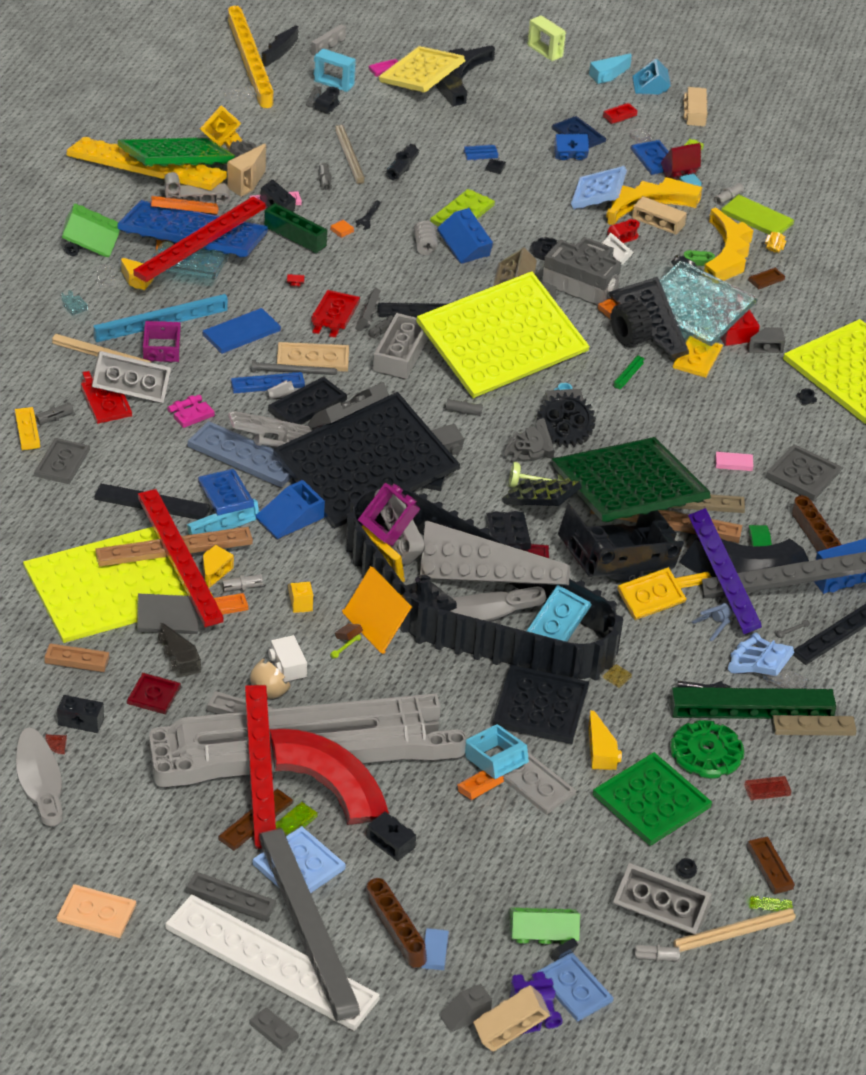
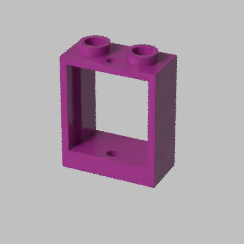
(154, 331)
(376, 506)

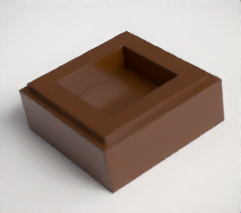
(348, 631)

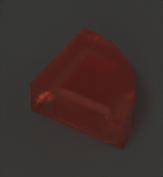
(57, 742)

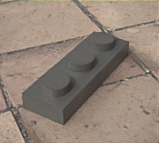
(368, 310)

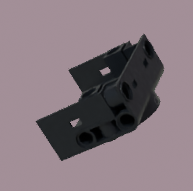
(598, 548)

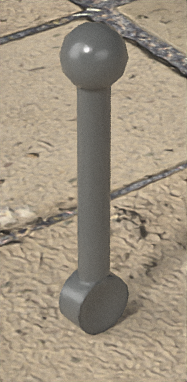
(805, 623)

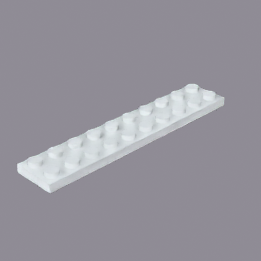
(260, 956)

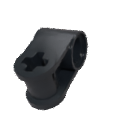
(327, 100)

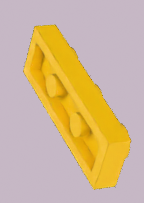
(27, 428)

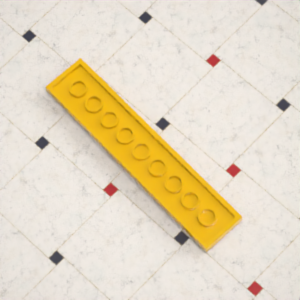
(114, 156)

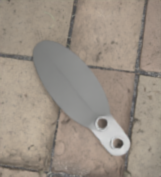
(498, 604)
(39, 775)

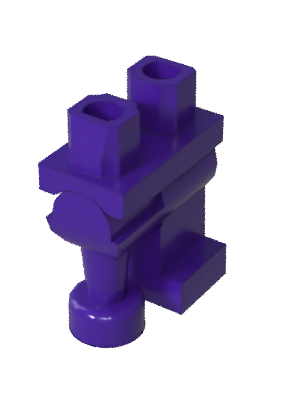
(546, 989)

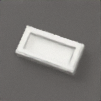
(621, 251)

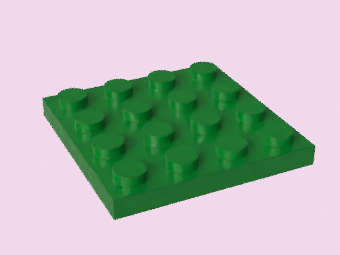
(652, 798)

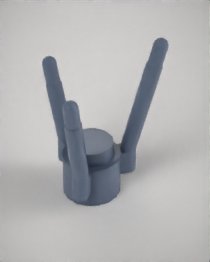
(720, 614)

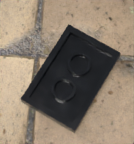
(510, 526)

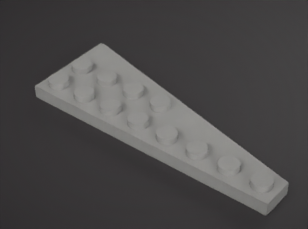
(466, 557)

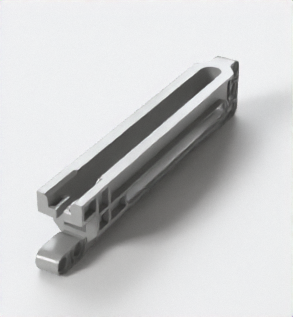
(369, 729)

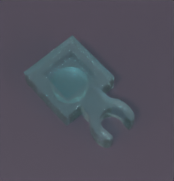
(74, 304)

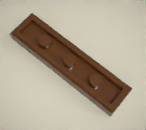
(243, 828)

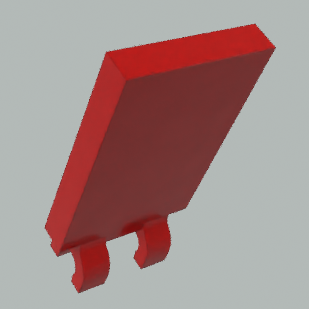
(334, 312)
(103, 403)

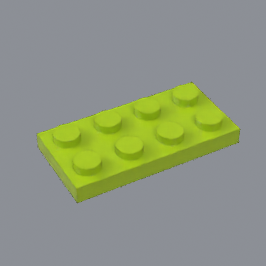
(468, 199)

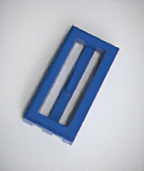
(481, 152)

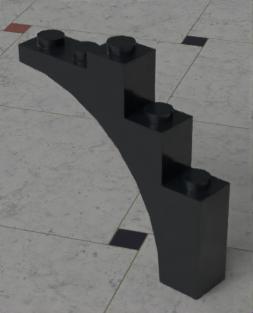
(451, 85)

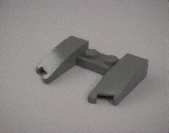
(358, 402)

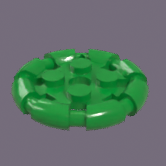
(707, 759)

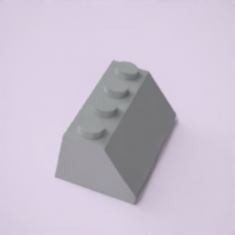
(131, 377)
(663, 899)

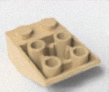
(247, 170)

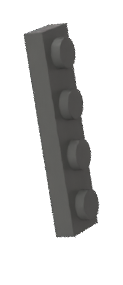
(231, 896)

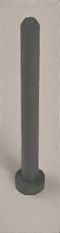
(292, 368)

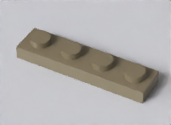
(814, 725)

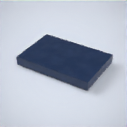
(577, 126)

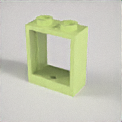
(557, 38)

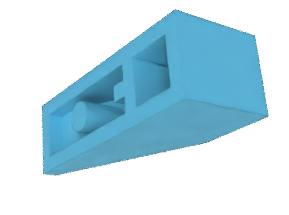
(610, 68)

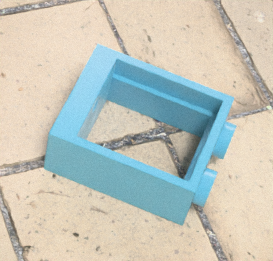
(347, 63)
(513, 756)

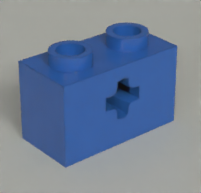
(571, 146)

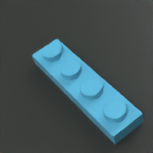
(225, 521)

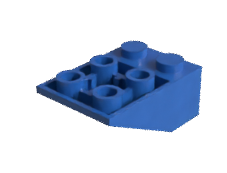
(292, 510)

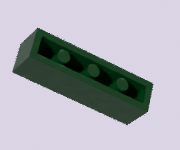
(295, 228)

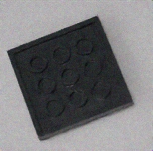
(541, 704)

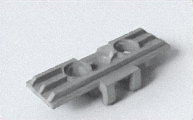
(260, 425)

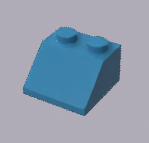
(652, 79)

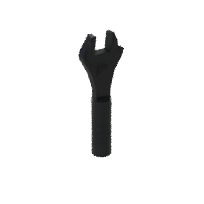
(365, 221)
(698, 685)

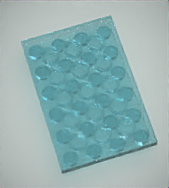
(703, 303)

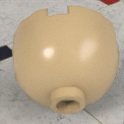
(270, 676)

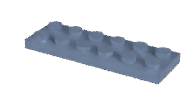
(239, 453)

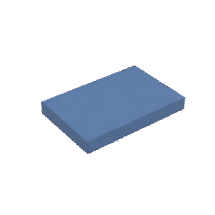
(576, 987)

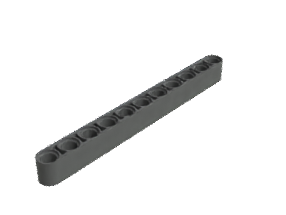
(309, 925)

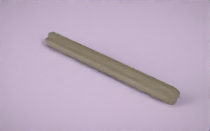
(349, 153)

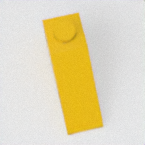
(603, 745)

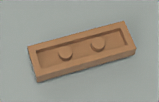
(77, 657)

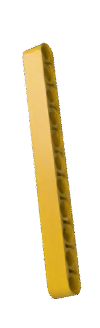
(250, 56)

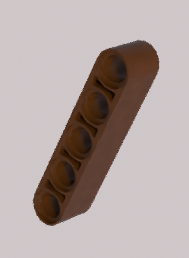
(813, 524)
(397, 922)

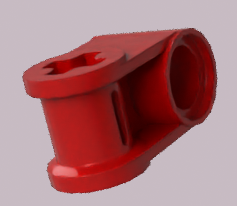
(625, 232)

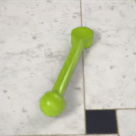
(335, 654)

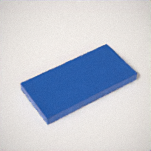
(241, 330)
(226, 492)

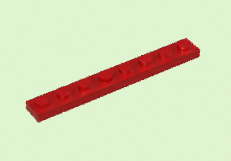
(260, 761)

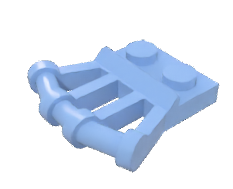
(765, 659)

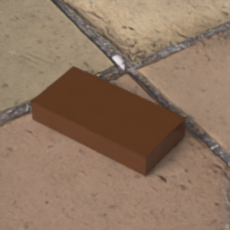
(766, 278)

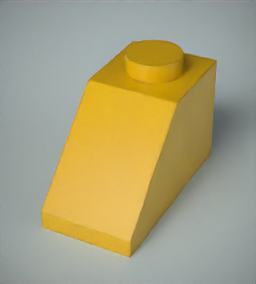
(127, 270)
(216, 564)
(301, 596)

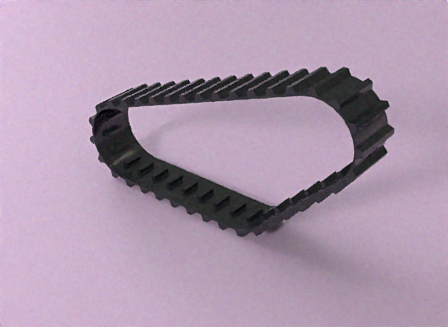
(481, 636)

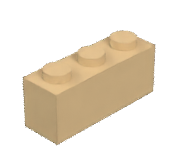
(695, 106)
(659, 215)
(511, 1018)

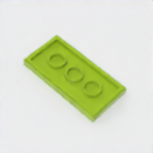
(757, 215)

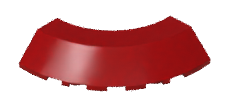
(332, 767)

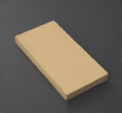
(314, 355)

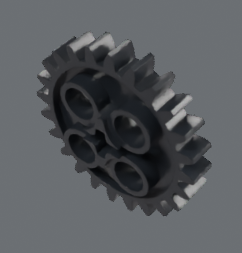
(575, 432)

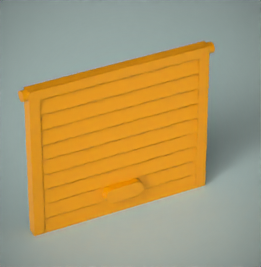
(377, 609)

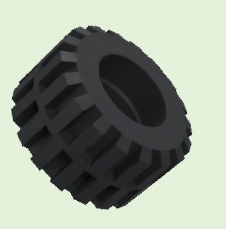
(631, 323)

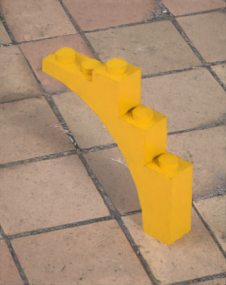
(667, 192)
(736, 239)

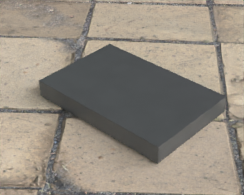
(62, 461)
(172, 610)

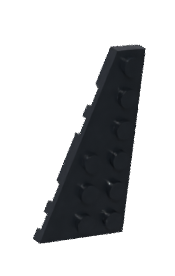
(665, 327)

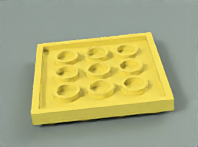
(421, 69)

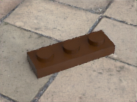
(770, 865)

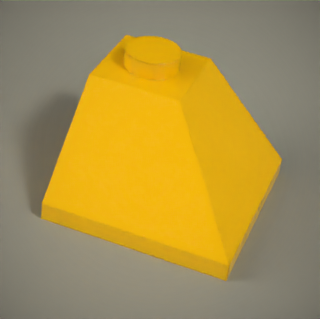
(220, 126)

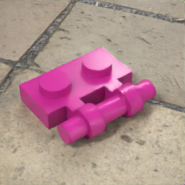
(193, 414)

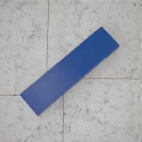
(265, 382)

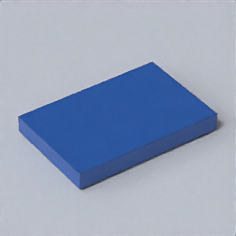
(651, 155)

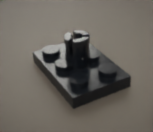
(430, 594)

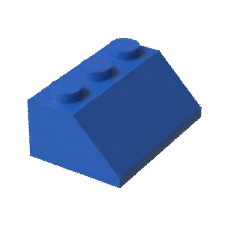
(465, 236)

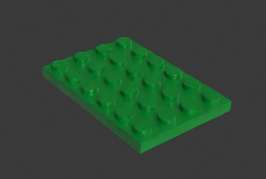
(175, 151)

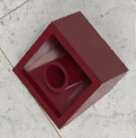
(682, 161)

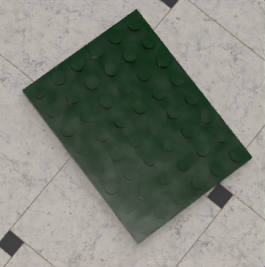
(631, 479)

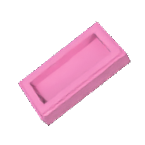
(734, 461)

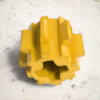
(775, 242)

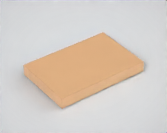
(96, 911)

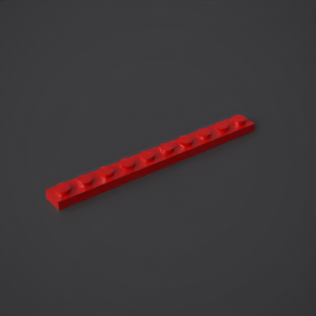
(198, 239)
(181, 558)

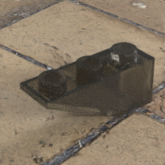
(182, 653)

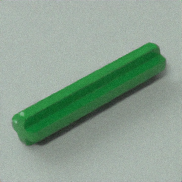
(628, 372)

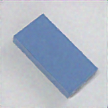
(436, 948)

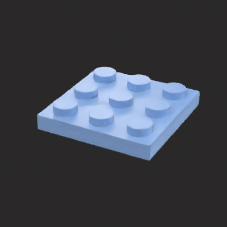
(599, 187)
(313, 858)

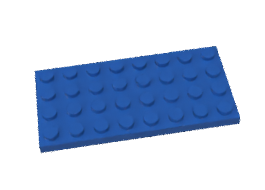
(178, 224)

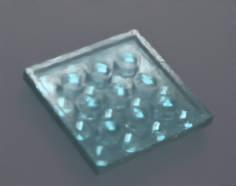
(201, 263)

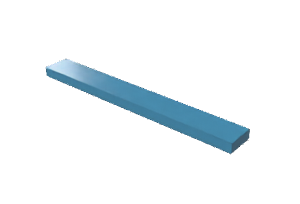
(171, 314)

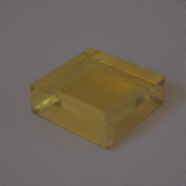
(617, 676)

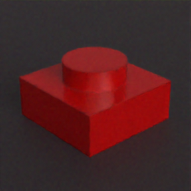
(295, 280)

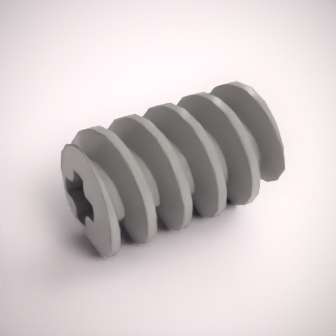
(425, 237)

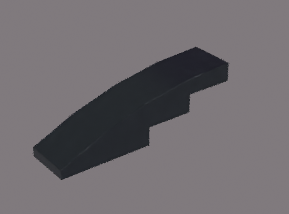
(281, 45)

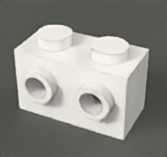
(288, 658)

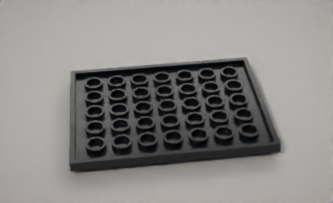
(365, 451)

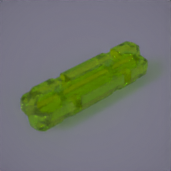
(769, 904)

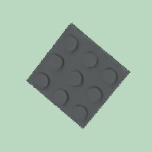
(803, 472)

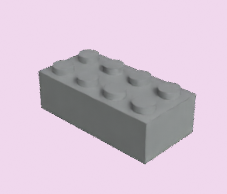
(400, 347)

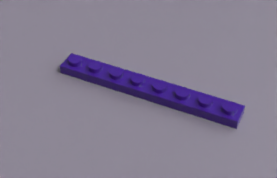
(725, 571)

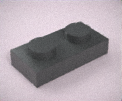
(274, 1029)

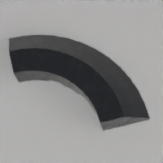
(746, 557)

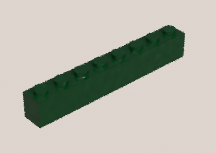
(750, 702)

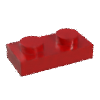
(620, 113)

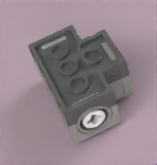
(583, 269)

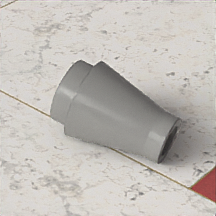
(281, 390)

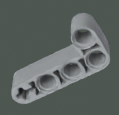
(218, 195)
(410, 542)

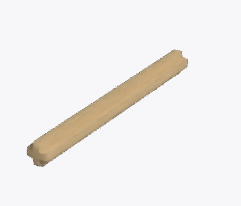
(87, 347)
(734, 930)

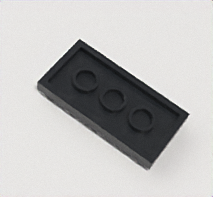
(307, 401)
(541, 492)

